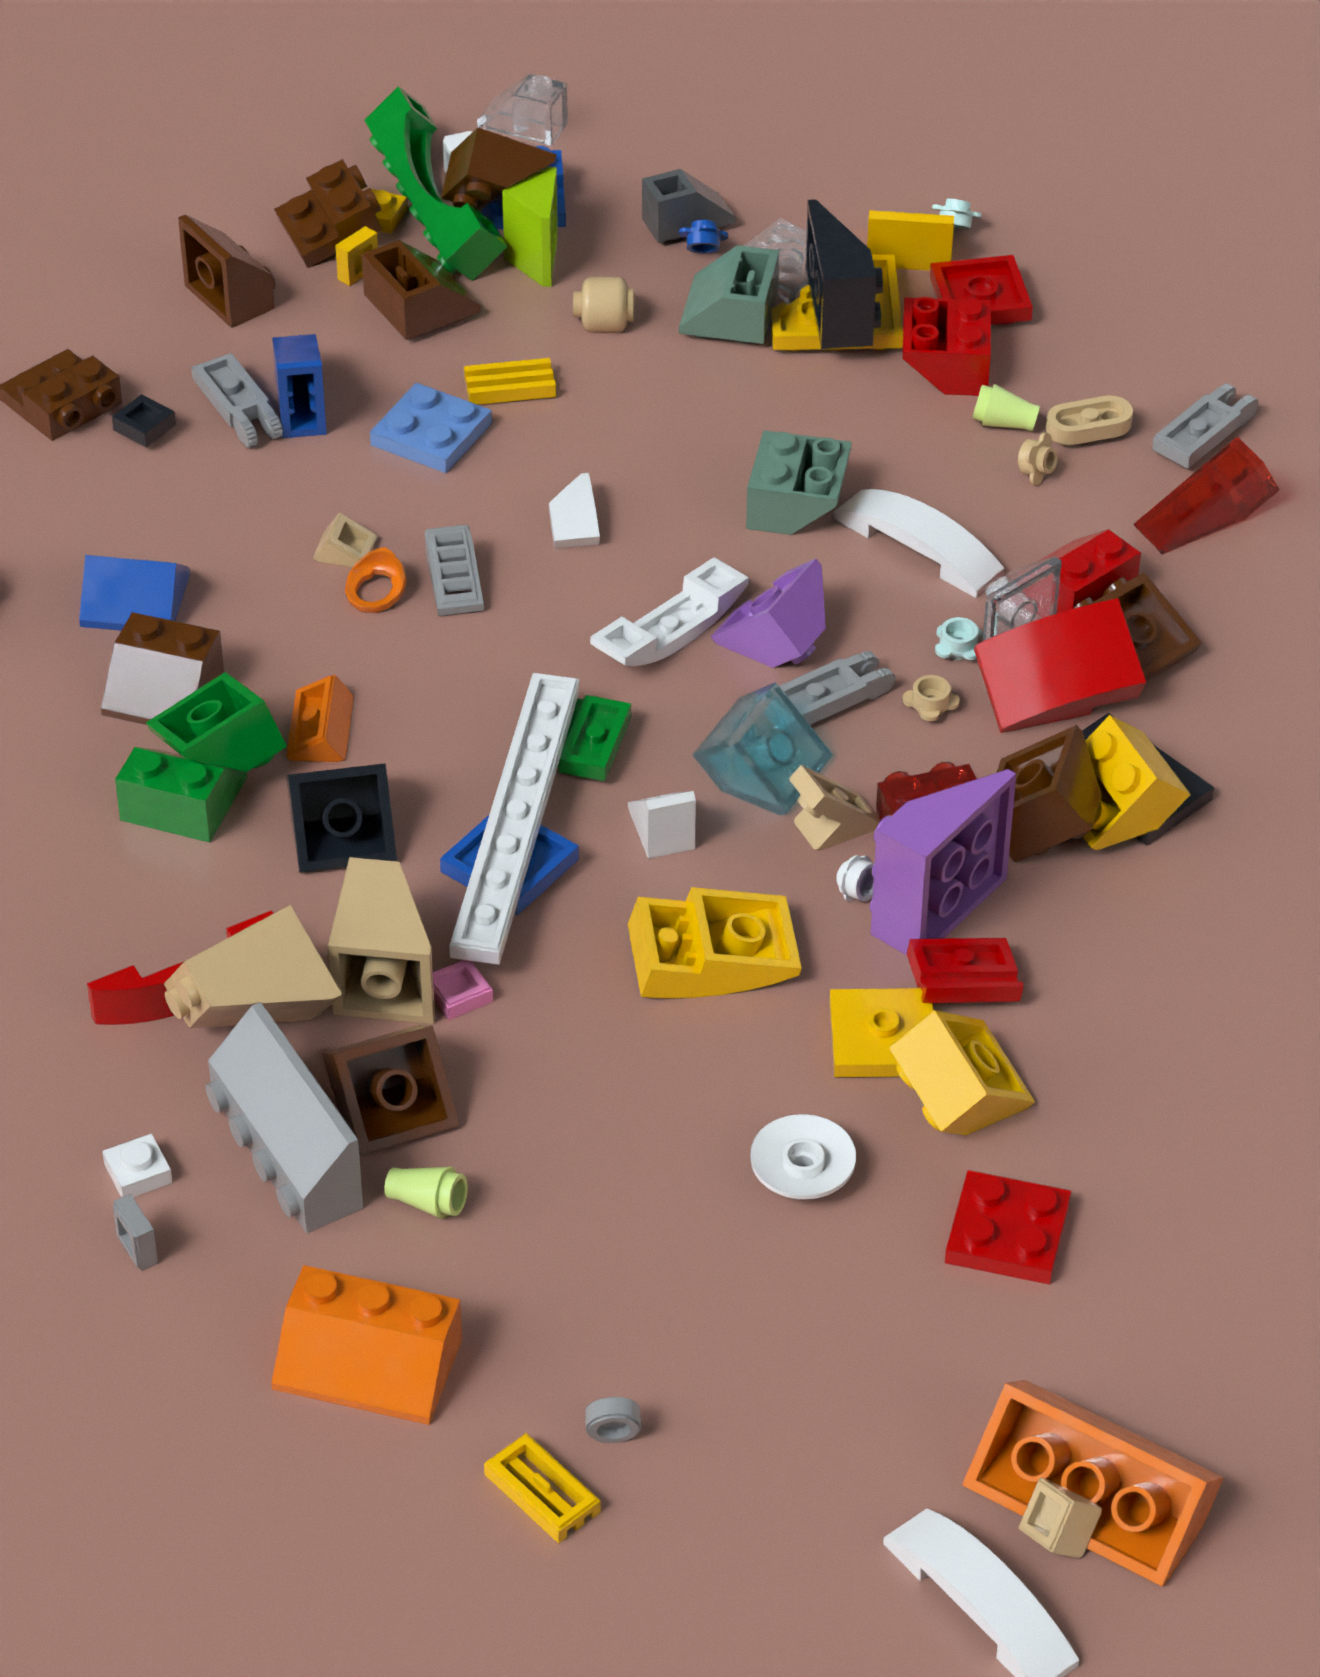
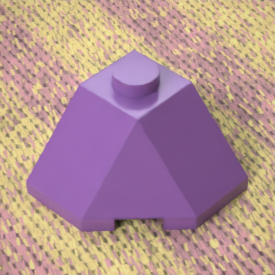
(780, 621)

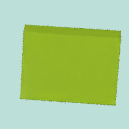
(532, 225)

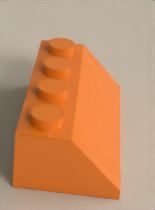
(1146, 1493)

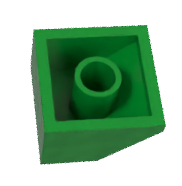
(221, 726)
(175, 793)

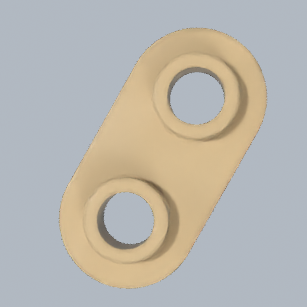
(1089, 420)

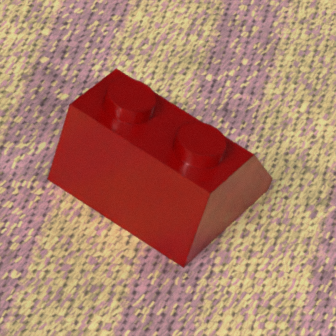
(1092, 566)

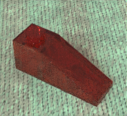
(1210, 499)

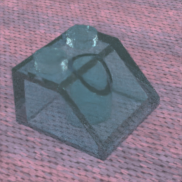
(760, 748)

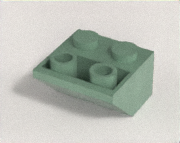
(733, 296)
(794, 481)

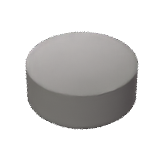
(613, 1419)

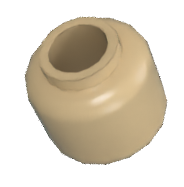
(604, 304)

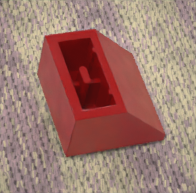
(948, 342)

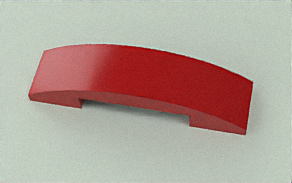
(131, 999)

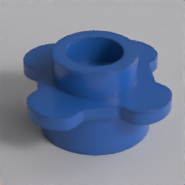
(703, 236)

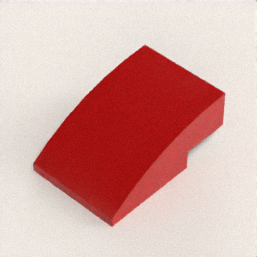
(1060, 666)

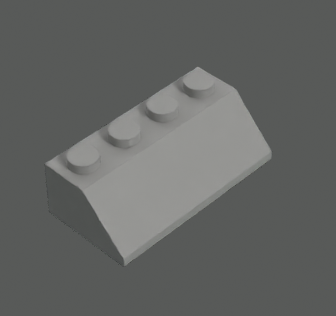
(285, 1122)

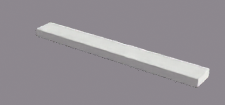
(514, 820)

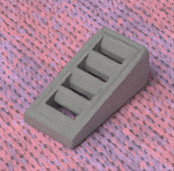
(453, 568)

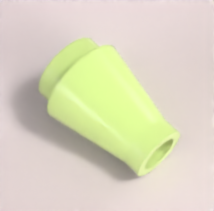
(1004, 409)
(430, 1189)

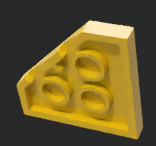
(795, 323)

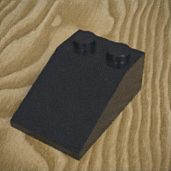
(840, 281)

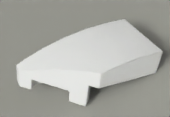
(574, 515)

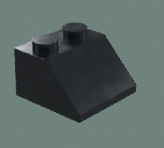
(341, 816)

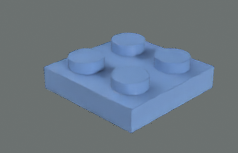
(431, 427)

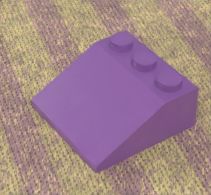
(940, 859)

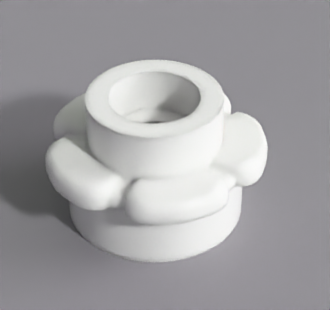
(856, 878)

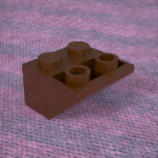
(414, 289)

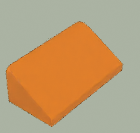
(320, 721)

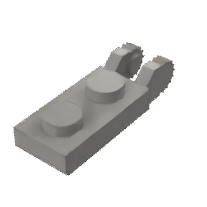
(236, 398)
(1204, 425)
(838, 686)

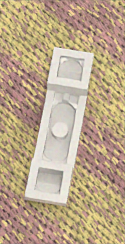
(926, 530)
(677, 622)
(986, 1592)

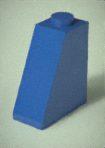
(299, 385)

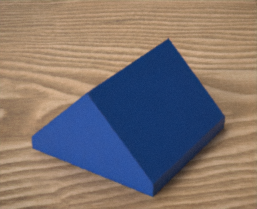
(122, 586)

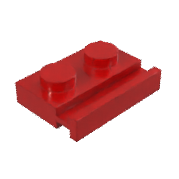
(964, 970)

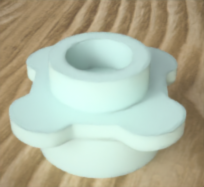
(960, 210)
(958, 639)

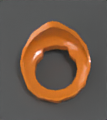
(377, 562)

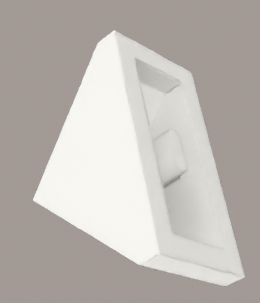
(665, 823)

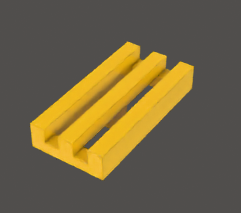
(510, 381)
(553, 1525)

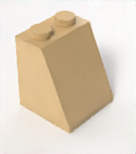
(380, 947)
(262, 964)

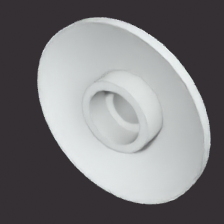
(803, 1156)

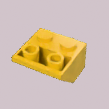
(1134, 784)

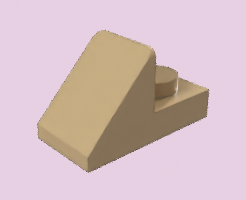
(830, 810)

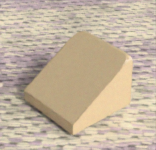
(344, 542)
(1059, 1519)

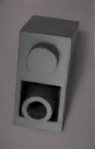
(677, 200)

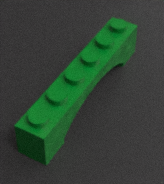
(404, 136)

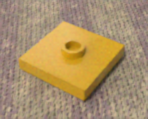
(868, 1024)

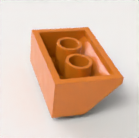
(367, 1344)

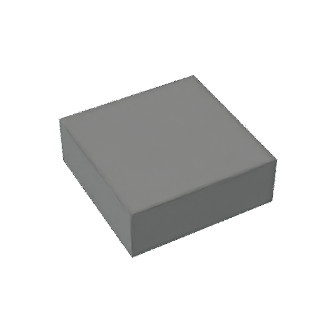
(135, 1232)

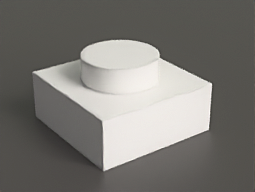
(137, 1166)

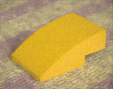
(712, 943)

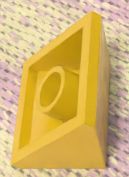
(911, 237)

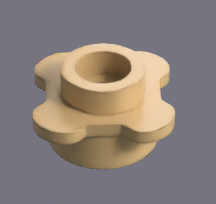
(1037, 458)
(931, 697)

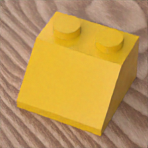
(959, 1073)

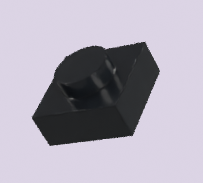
(143, 420)

